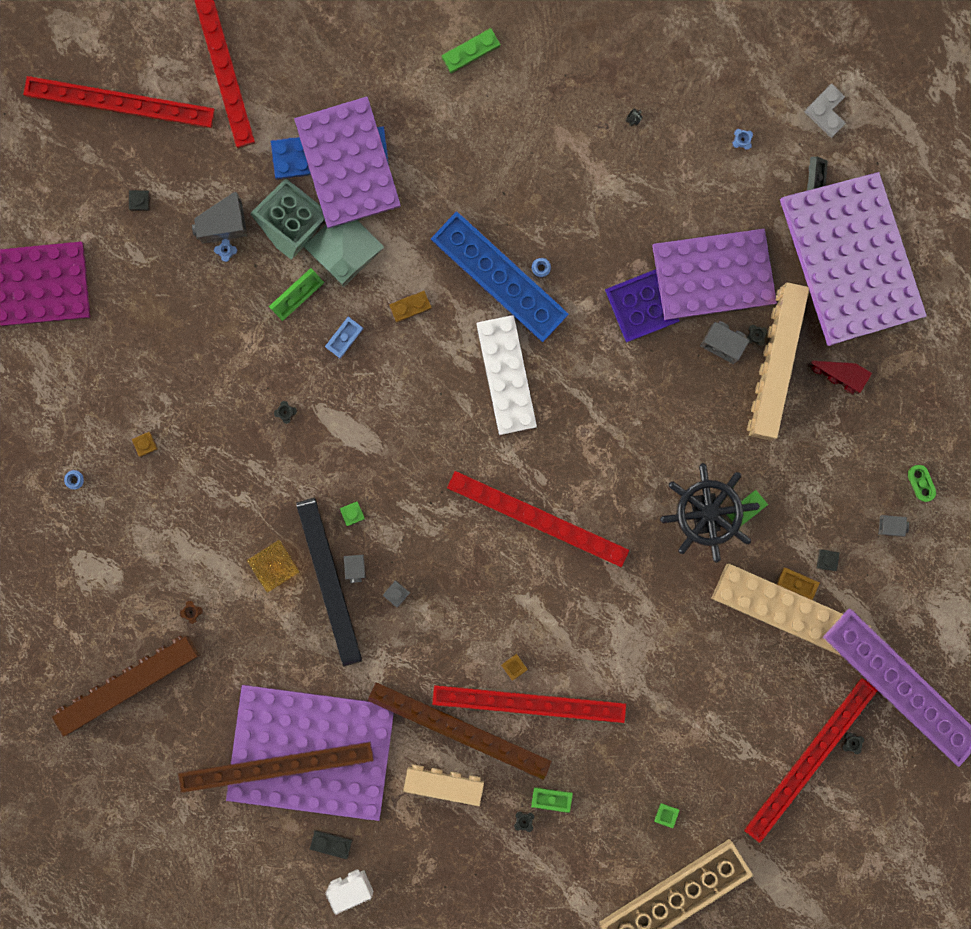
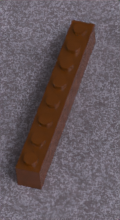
(125, 686)

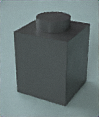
(893, 526)
(354, 568)
(396, 593)

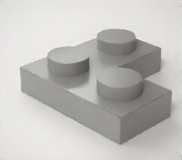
(822, 111)

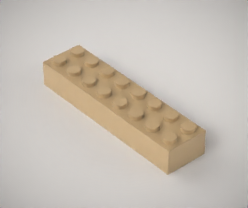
(778, 362)
(776, 606)
(683, 891)

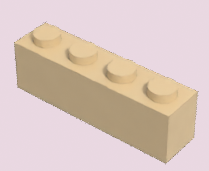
(443, 786)

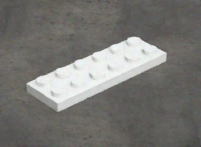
(506, 375)

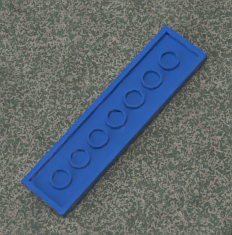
(499, 276)

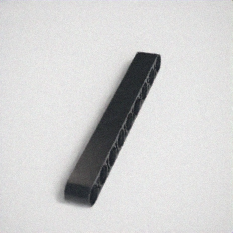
(329, 582)

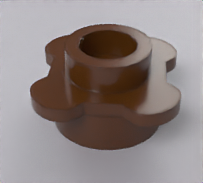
(191, 617)

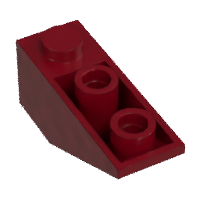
(848, 375)

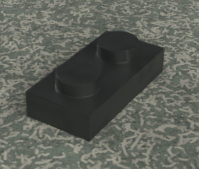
(817, 173)
(331, 844)

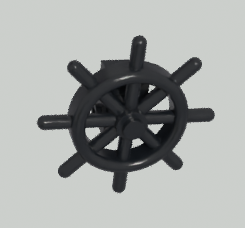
(707, 513)

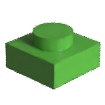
(352, 513)
(666, 815)

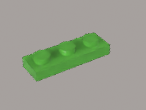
(470, 50)
(296, 294)

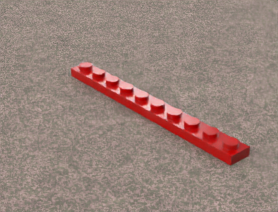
(225, 72)
(119, 102)
(538, 519)
(529, 704)
(810, 760)

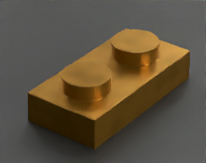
(410, 306)
(798, 583)

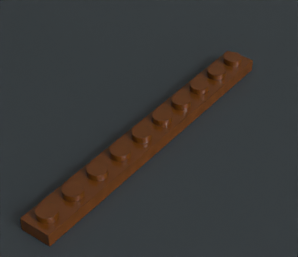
(459, 731)
(275, 767)

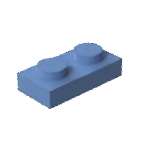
(344, 337)

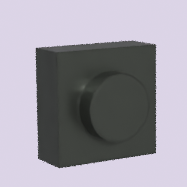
(138, 200)
(828, 560)

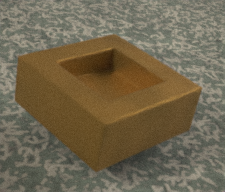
(144, 444)
(514, 667)

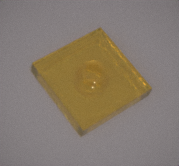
(273, 566)

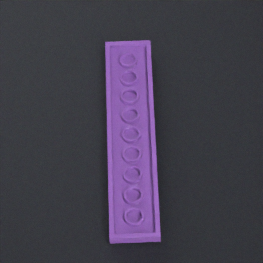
(901, 686)

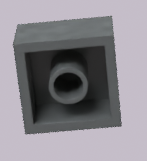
(725, 342)

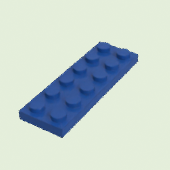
(290, 157)

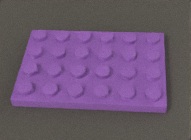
(347, 162)
(714, 274)

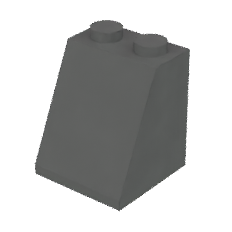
(221, 221)

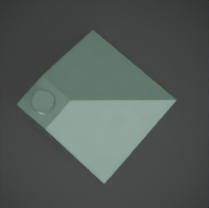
(288, 218)
(344, 249)

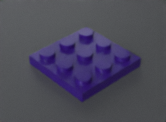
(638, 306)

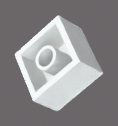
(349, 891)

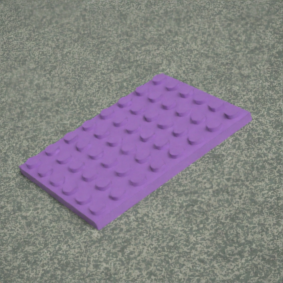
(853, 258)
(298, 722)

